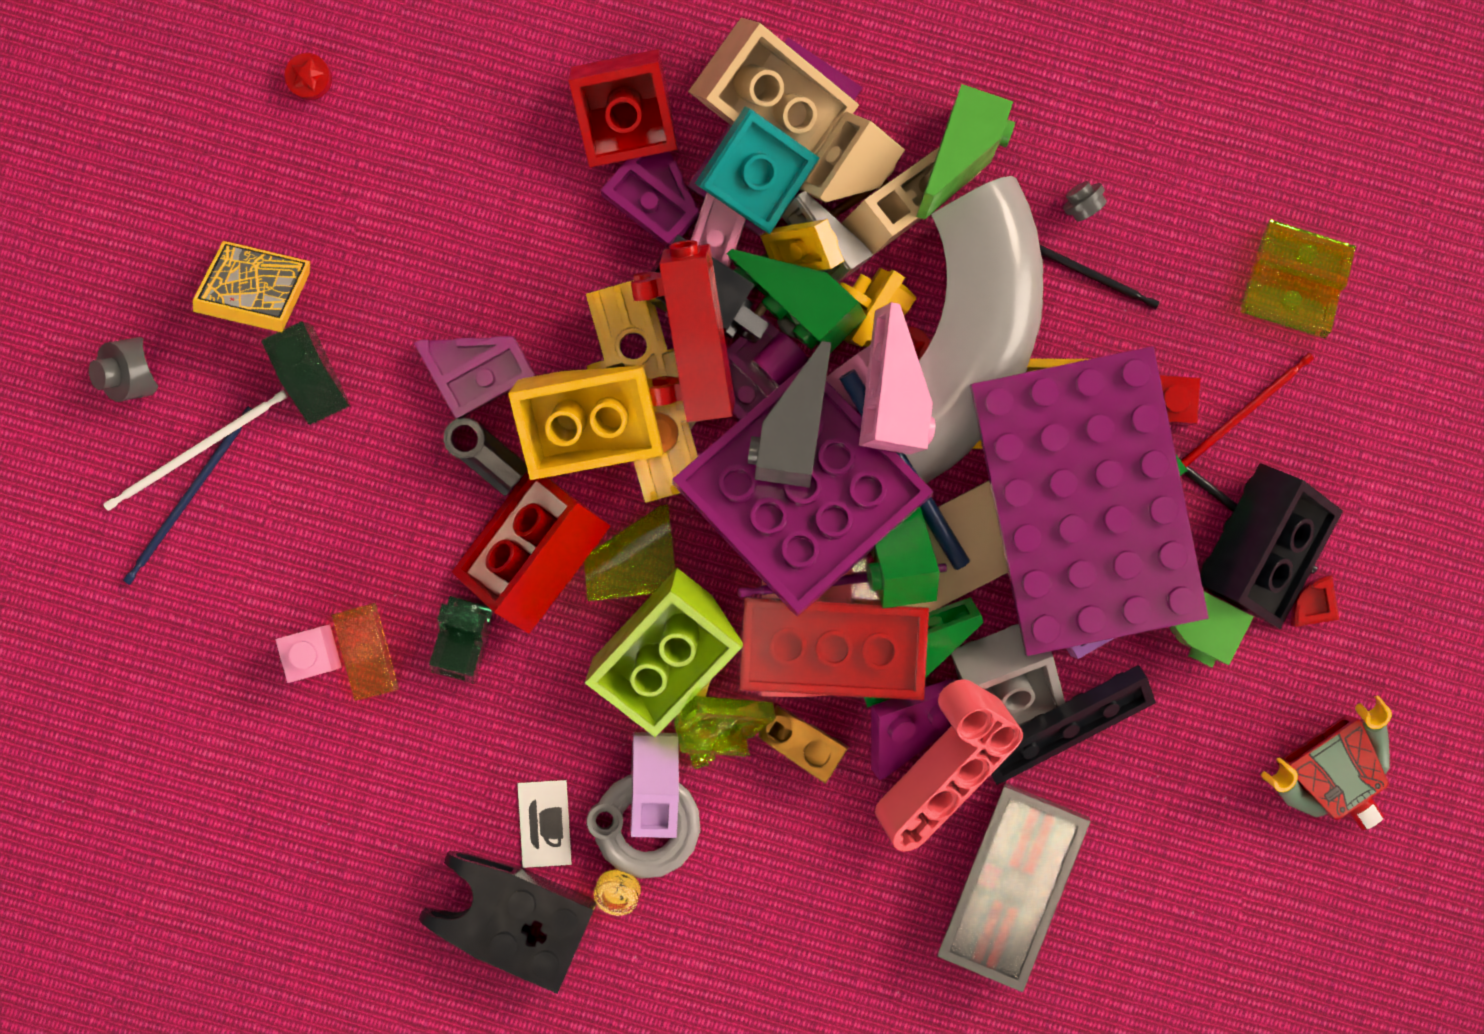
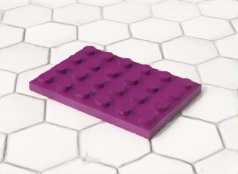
(1089, 501)

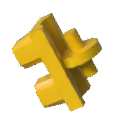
(874, 294)

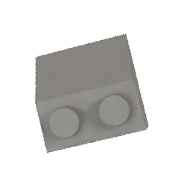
(1000, 666)

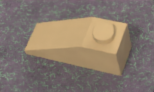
(892, 207)

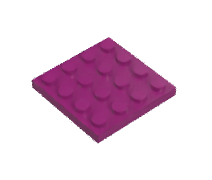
(797, 534)

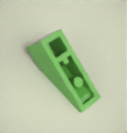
(968, 144)
(1214, 637)

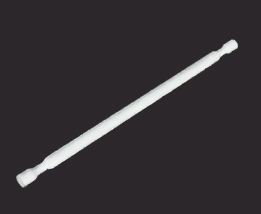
(195, 450)

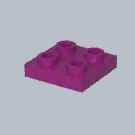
(761, 367)

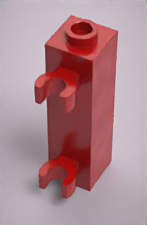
(696, 332)

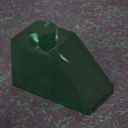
(306, 372)

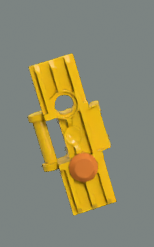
(615, 317)

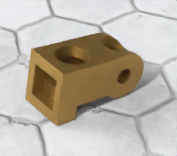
(804, 744)

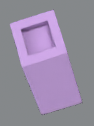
(655, 785)

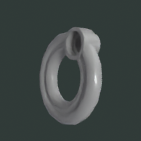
(634, 861)

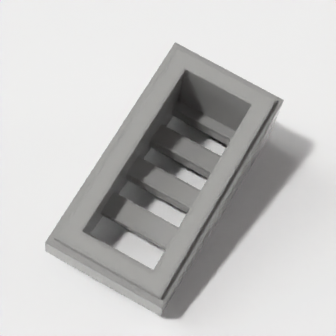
(852, 249)

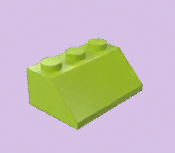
(664, 653)

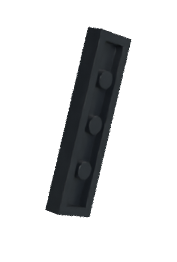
(1077, 721)

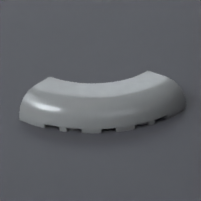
(987, 312)

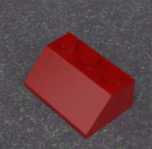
(530, 551)

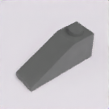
(791, 429)

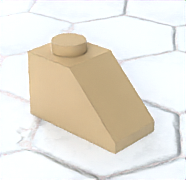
(852, 160)

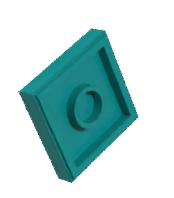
(757, 170)

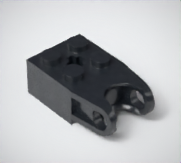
(497, 920)

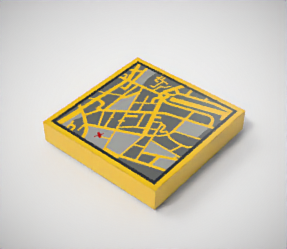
(251, 286)

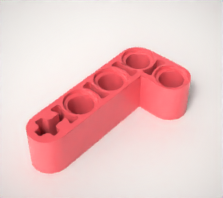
(953, 768)

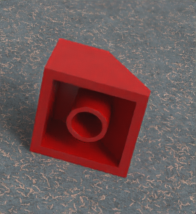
(623, 108)

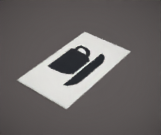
(544, 823)

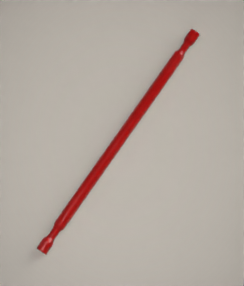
(1245, 411)

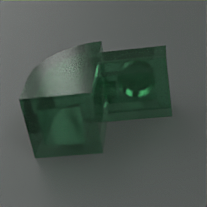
(461, 639)

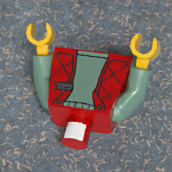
(1339, 768)

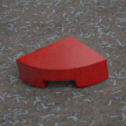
(1315, 603)

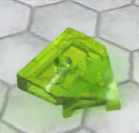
(720, 727)

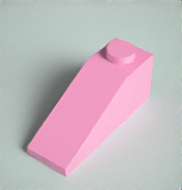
(896, 392)

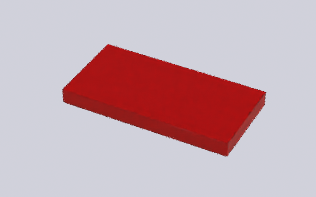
(834, 649)

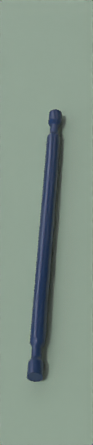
(182, 504)

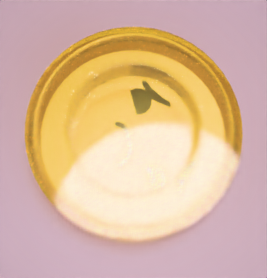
(617, 892)

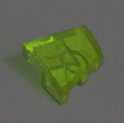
(632, 560)

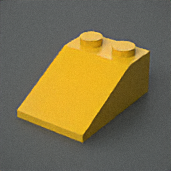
(584, 420)

